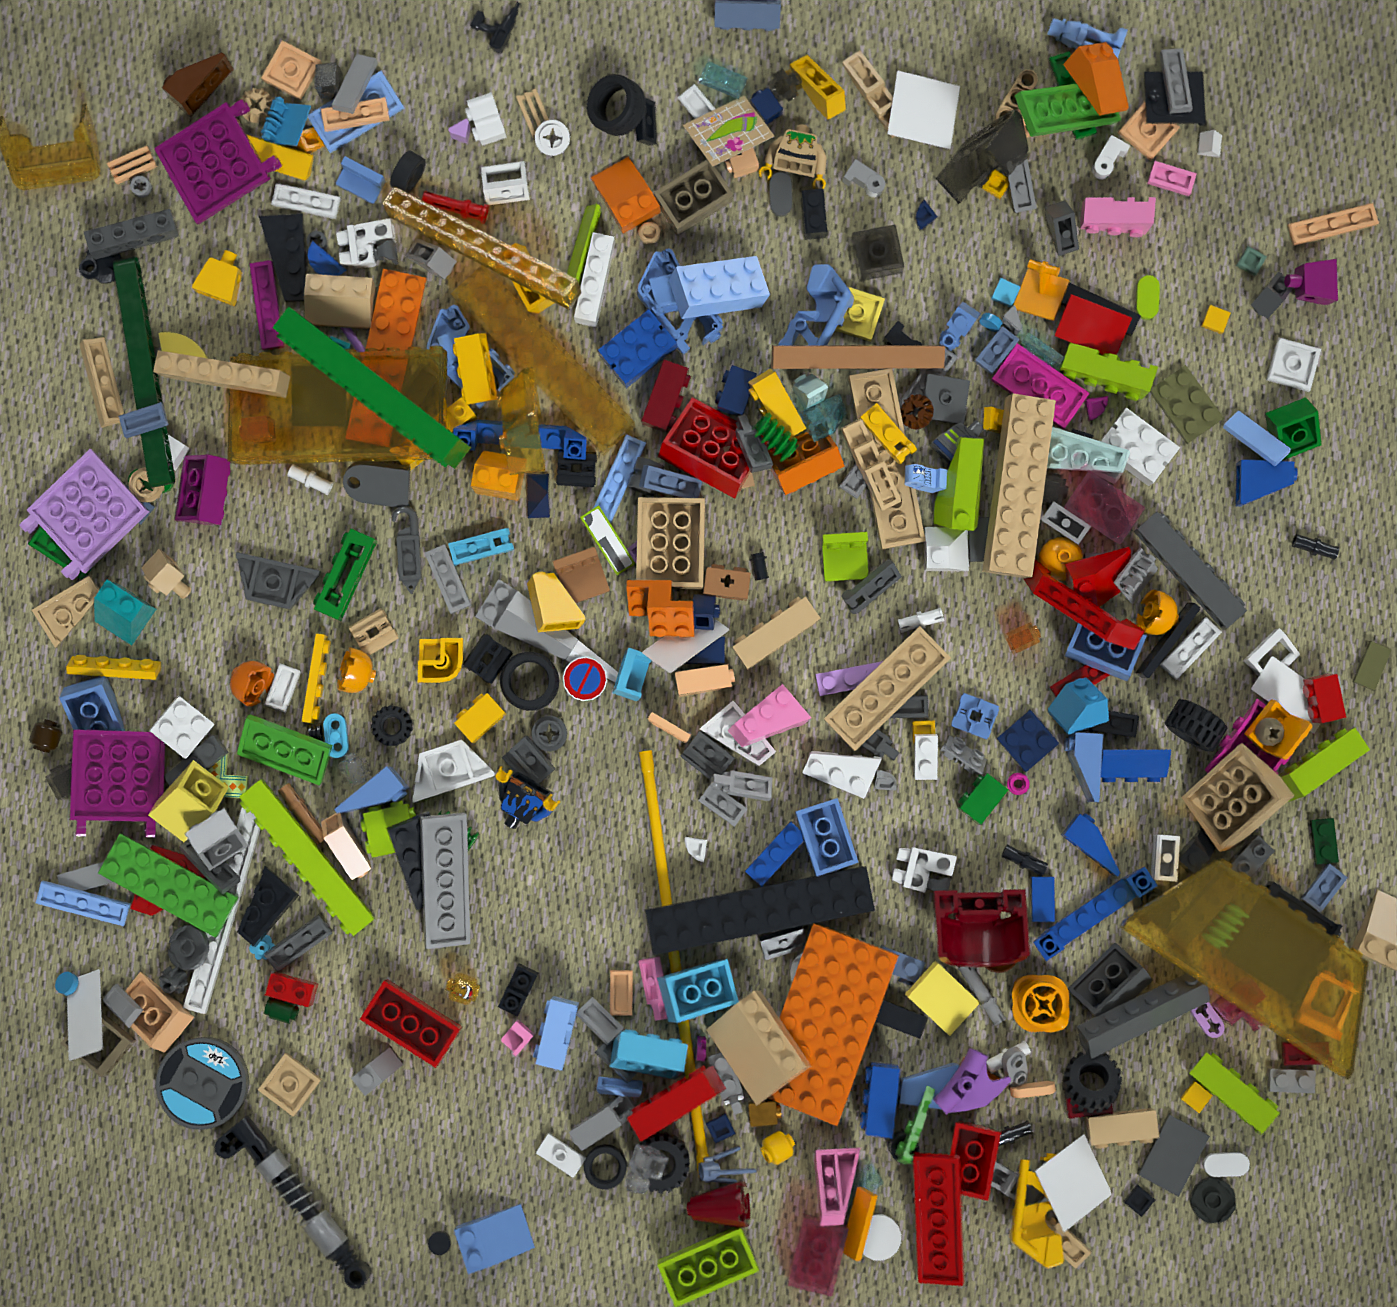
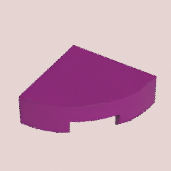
(1096, 407)
(701, 1048)

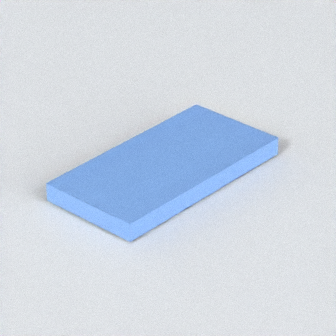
(377, 88)

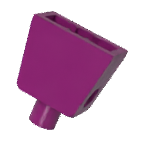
(1315, 282)

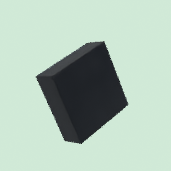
(1139, 1200)

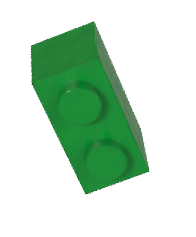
(982, 798)

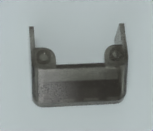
(994, 146)

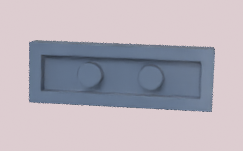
(670, 482)

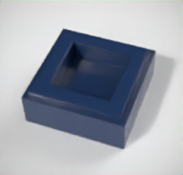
(720, 1128)

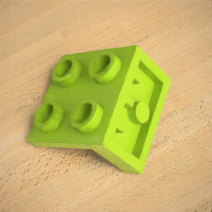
(845, 556)

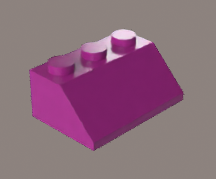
(202, 489)

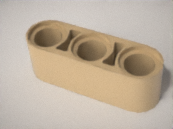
(1007, 105)

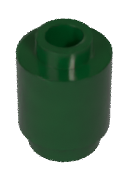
(281, 1010)

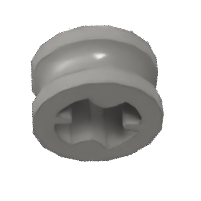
(137, 192)

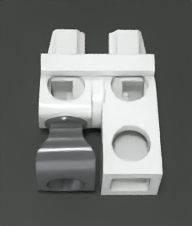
(361, 241)
(919, 867)

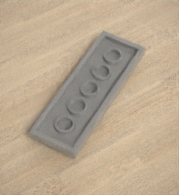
(445, 880)

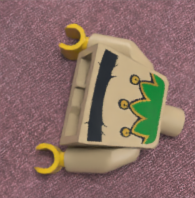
(797, 154)

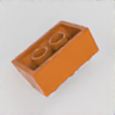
(807, 463)

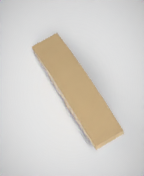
(870, 86)
(870, 464)

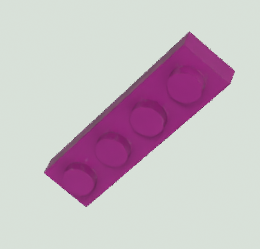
(266, 303)

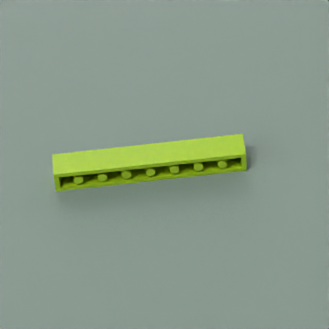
(307, 857)

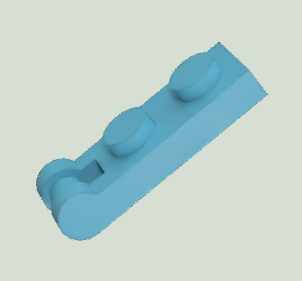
(480, 546)

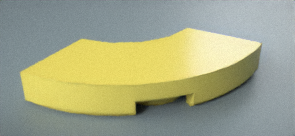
(180, 344)

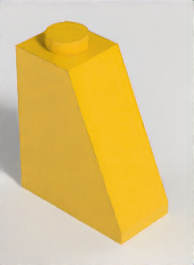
(552, 604)

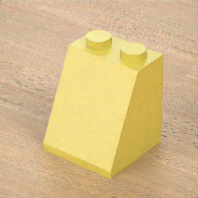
(188, 800)

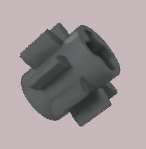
(173, 980)

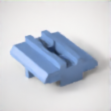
(963, 721)

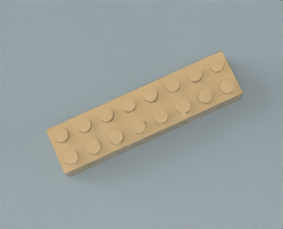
(1019, 486)

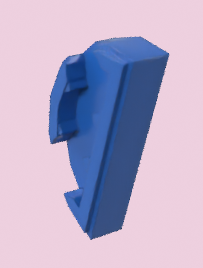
(322, 262)

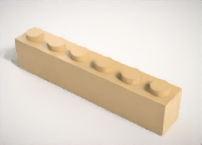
(222, 373)

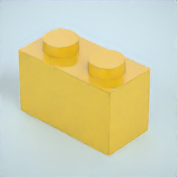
(479, 717)

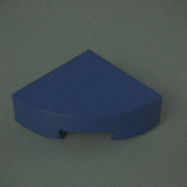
(924, 215)

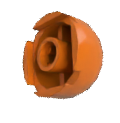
(249, 682)

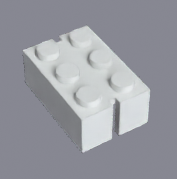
(1148, 447)

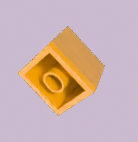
(493, 478)

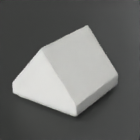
(1210, 143)

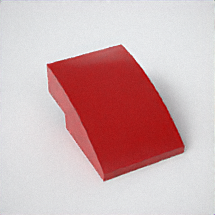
(1092, 325)

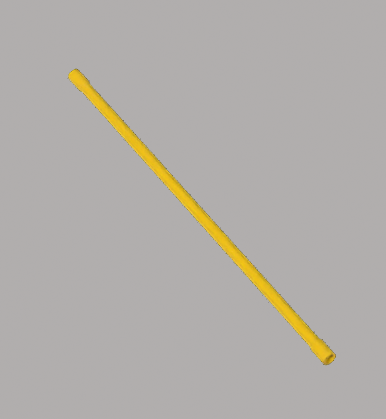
(647, 769)

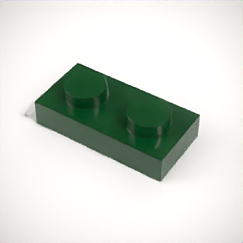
(1324, 841)

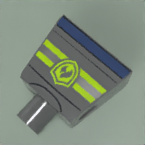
(948, 442)

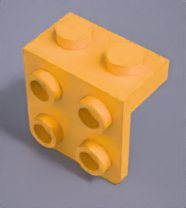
(1294, 730)

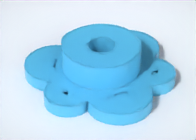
(266, 943)

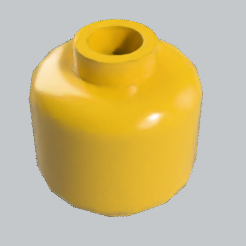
(777, 1147)

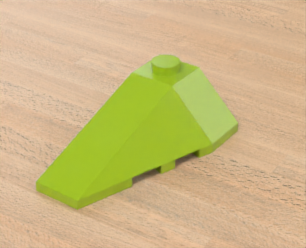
(959, 503)

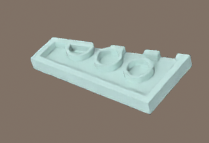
(1081, 453)

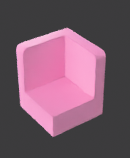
(517, 1037)

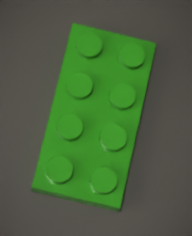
(284, 749)

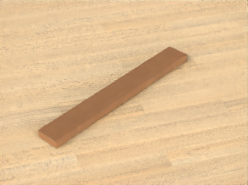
(857, 356)

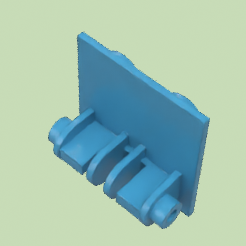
(285, 122)

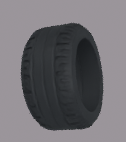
(598, 100)
(512, 664)

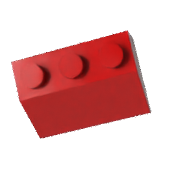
(978, 1156)

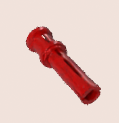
(465, 208)

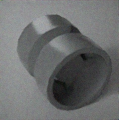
(634, 480)

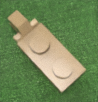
(1073, 1249)

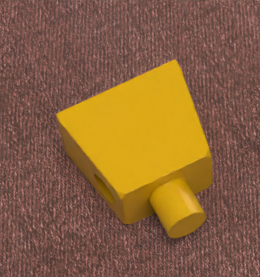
(219, 279)

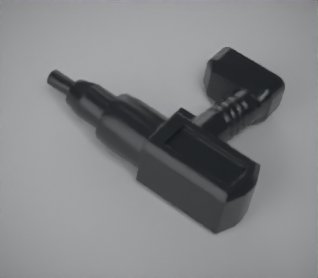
(500, 32)

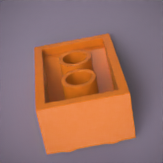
(1098, 77)
(626, 195)

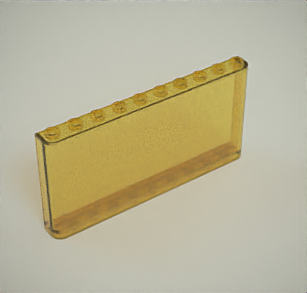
(326, 422)

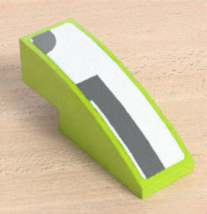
(607, 540)

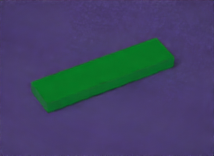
(1062, 78)

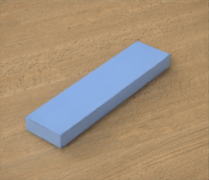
(619, 476)
(83, 903)

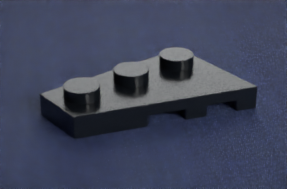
(267, 906)

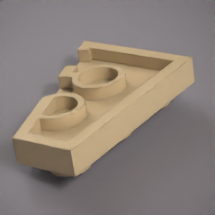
(66, 609)

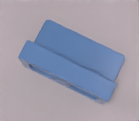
(360, 180)

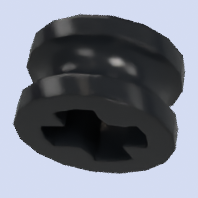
(315, 731)

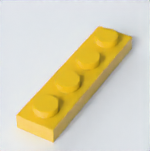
(113, 667)
(317, 669)

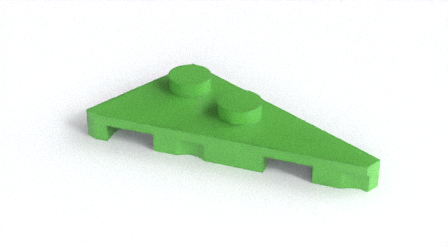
(914, 1128)

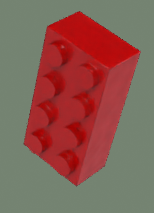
(411, 1023)
(673, 1104)

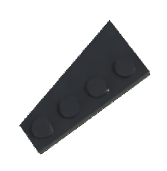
(287, 249)

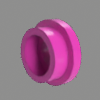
(1025, 784)

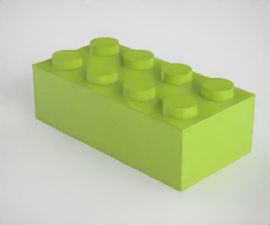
(707, 1265)

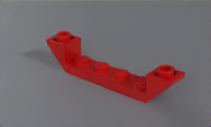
(1082, 610)

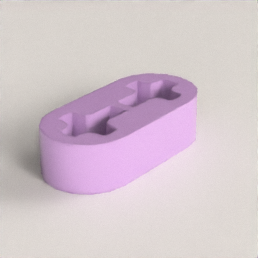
(1213, 1016)

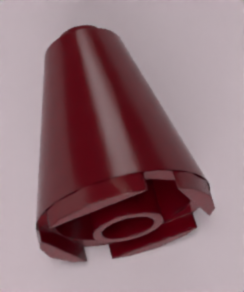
(722, 1206)

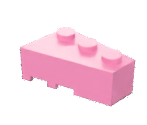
(1117, 216)
(834, 1182)

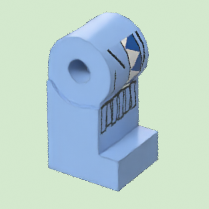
(925, 478)

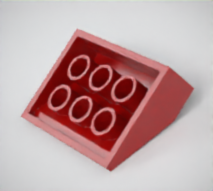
(698, 446)

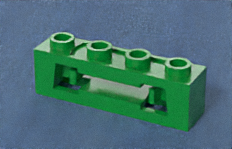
(339, 563)

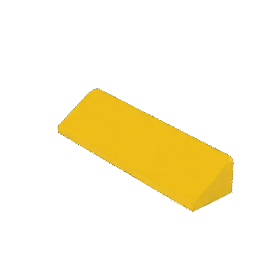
(294, 162)

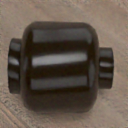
(45, 736)

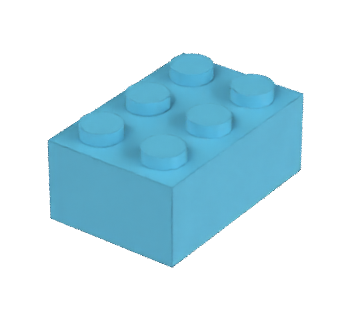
(697, 990)
(648, 1054)

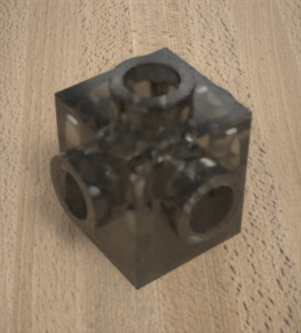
(778, 86)

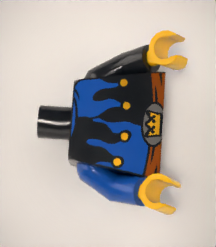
(523, 798)

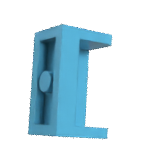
(631, 674)

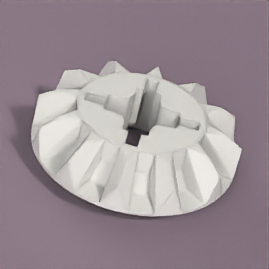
(559, 130)

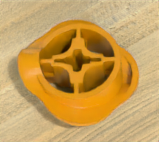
(1024, 987)

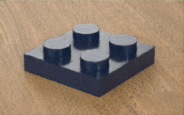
(1027, 741)

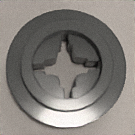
(542, 726)

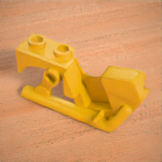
(1029, 1227)

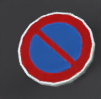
(585, 678)

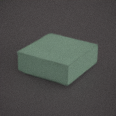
(1251, 261)

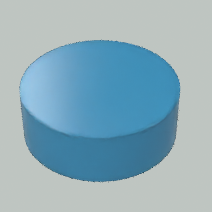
(991, 322)
(66, 983)

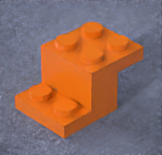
(656, 601)

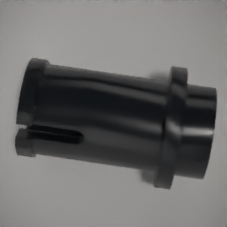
(759, 566)

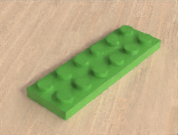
(1059, 110)
(168, 885)

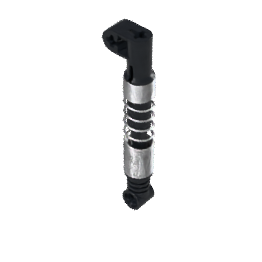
(277, 1170)

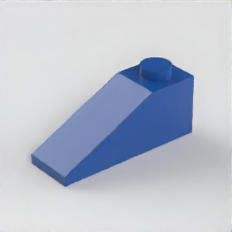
(1089, 840)

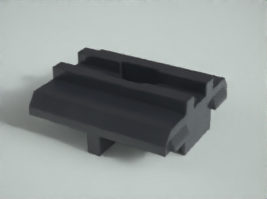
(576, 479)
(490, 671)

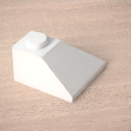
(946, 549)

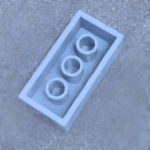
(718, 287)

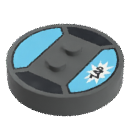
(202, 1083)

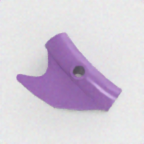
(977, 1089)

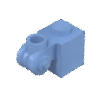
(959, 325)

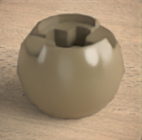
(1269, 731)

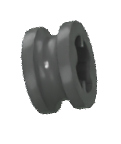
(313, 235)

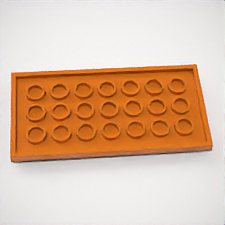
(832, 1018)

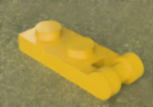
(887, 433)

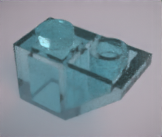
(824, 417)

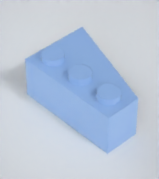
(556, 1032)

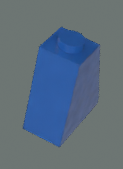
(1261, 478)

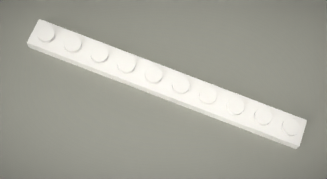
(205, 976)

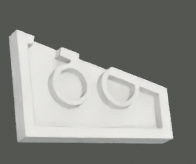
(843, 771)

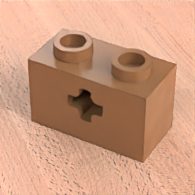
(735, 591)

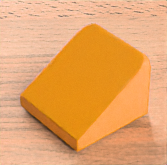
(309, 141)

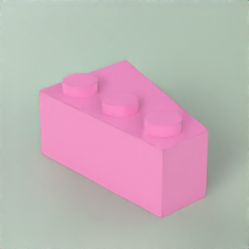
(771, 716)

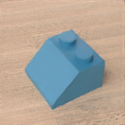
(1079, 706)

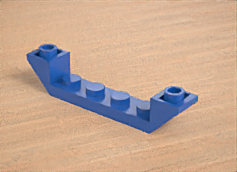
(551, 437)
(1092, 912)

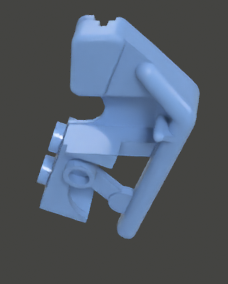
(657, 296)
(832, 302)
(451, 325)

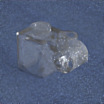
(644, 1164)

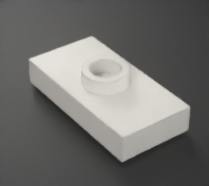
(560, 1155)

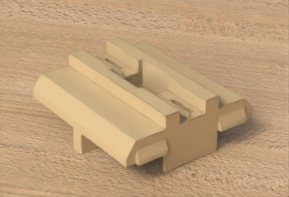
(378, 642)

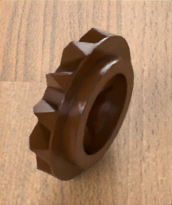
(924, 415)

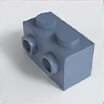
(907, 967)

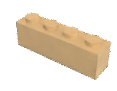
(776, 633)

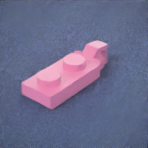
(650, 971)

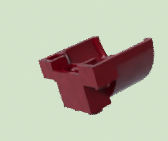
(977, 932)

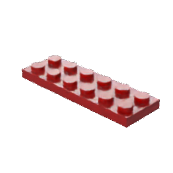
(939, 1219)

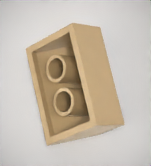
(339, 301)

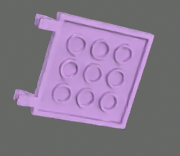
(85, 512)

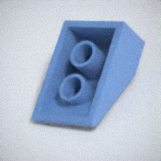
(92, 705)
(1086, 758)
(381, 789)
(493, 1238)

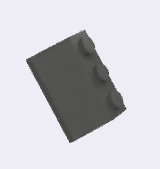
(1110, 981)

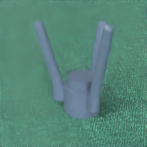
(710, 1171)

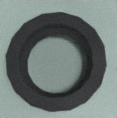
(408, 171)
(605, 1184)

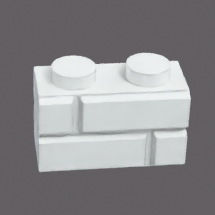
(1165, 857)

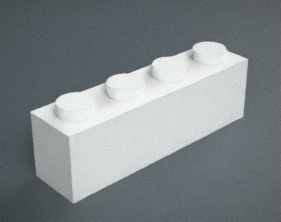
(594, 279)

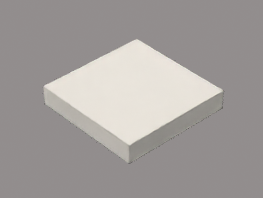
(1293, 364)

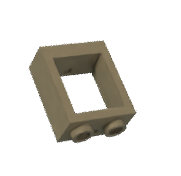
(114, 1057)

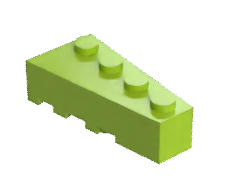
(1107, 371)
(1234, 1093)

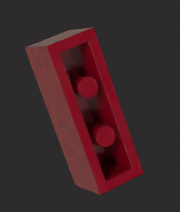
(666, 396)

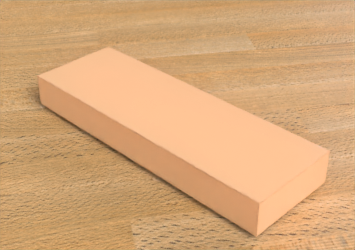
(365, 113)

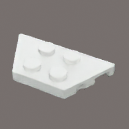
(448, 769)

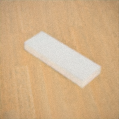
(306, 201)
(1190, 648)

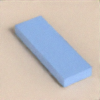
(1256, 438)

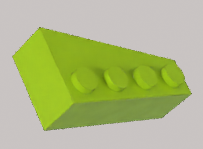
(1324, 762)

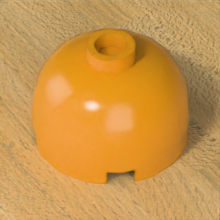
(1057, 553)
(1159, 613)
(355, 671)

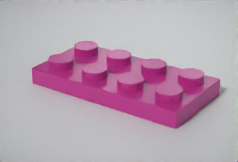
(1030, 376)

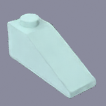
(809, 390)

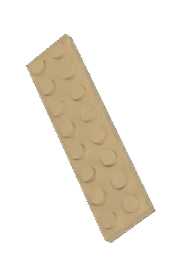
(901, 522)

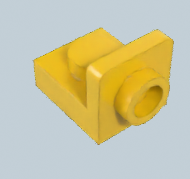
(993, 419)

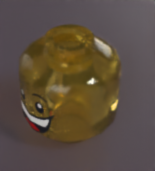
(462, 988)

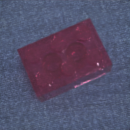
(1104, 507)
(817, 1256)

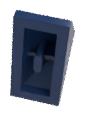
(538, 496)

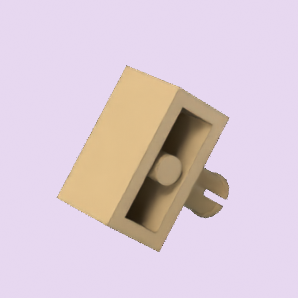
(165, 575)

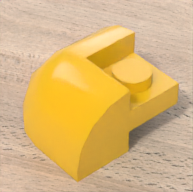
(439, 659)

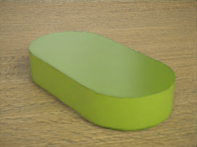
(1147, 297)

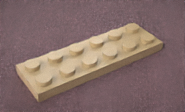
(887, 688)

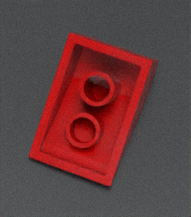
(1096, 575)

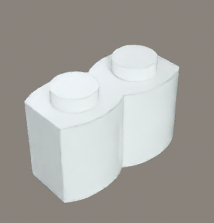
(486, 119)

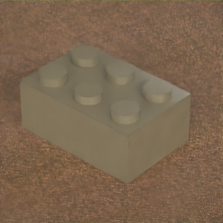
(693, 197)

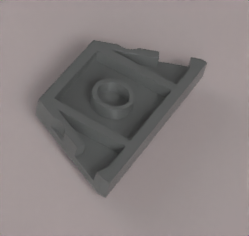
(274, 581)

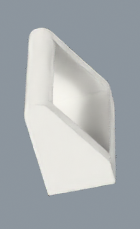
(506, 190)
(1269, 642)

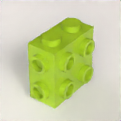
(378, 820)

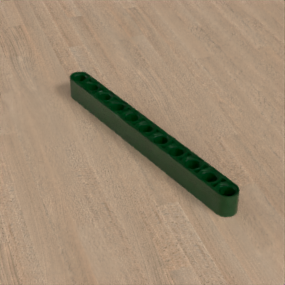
(142, 362)

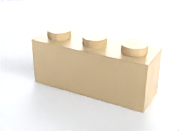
(1122, 1127)

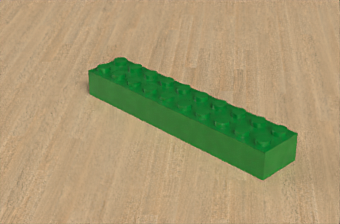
(370, 389)

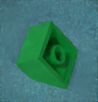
(1295, 426)

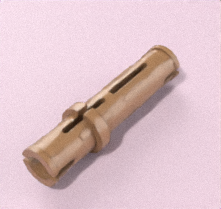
(299, 808)

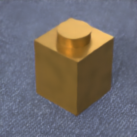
(764, 1113)

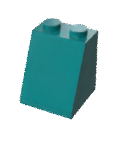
(121, 611)

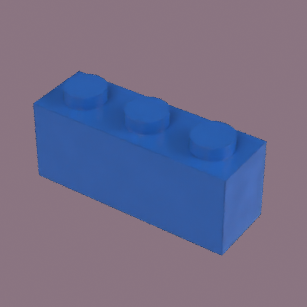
(775, 854)

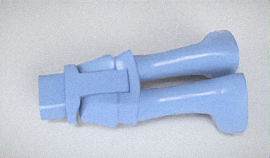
(1075, 33)

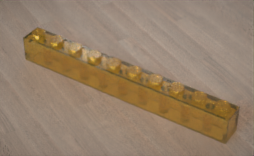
(482, 248)

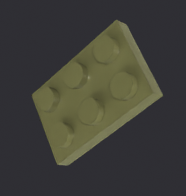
(1186, 404)

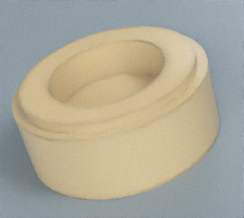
(649, 233)

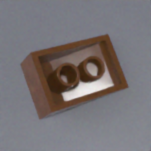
(197, 82)

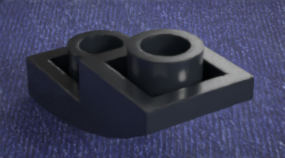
(518, 989)

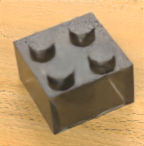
(877, 252)

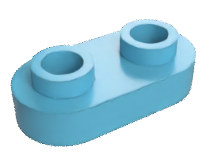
(337, 735)

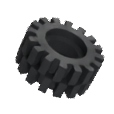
(378, 726)

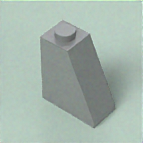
(602, 1122)

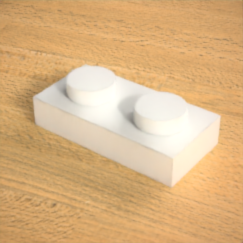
(925, 756)

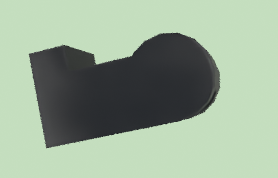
(897, 337)

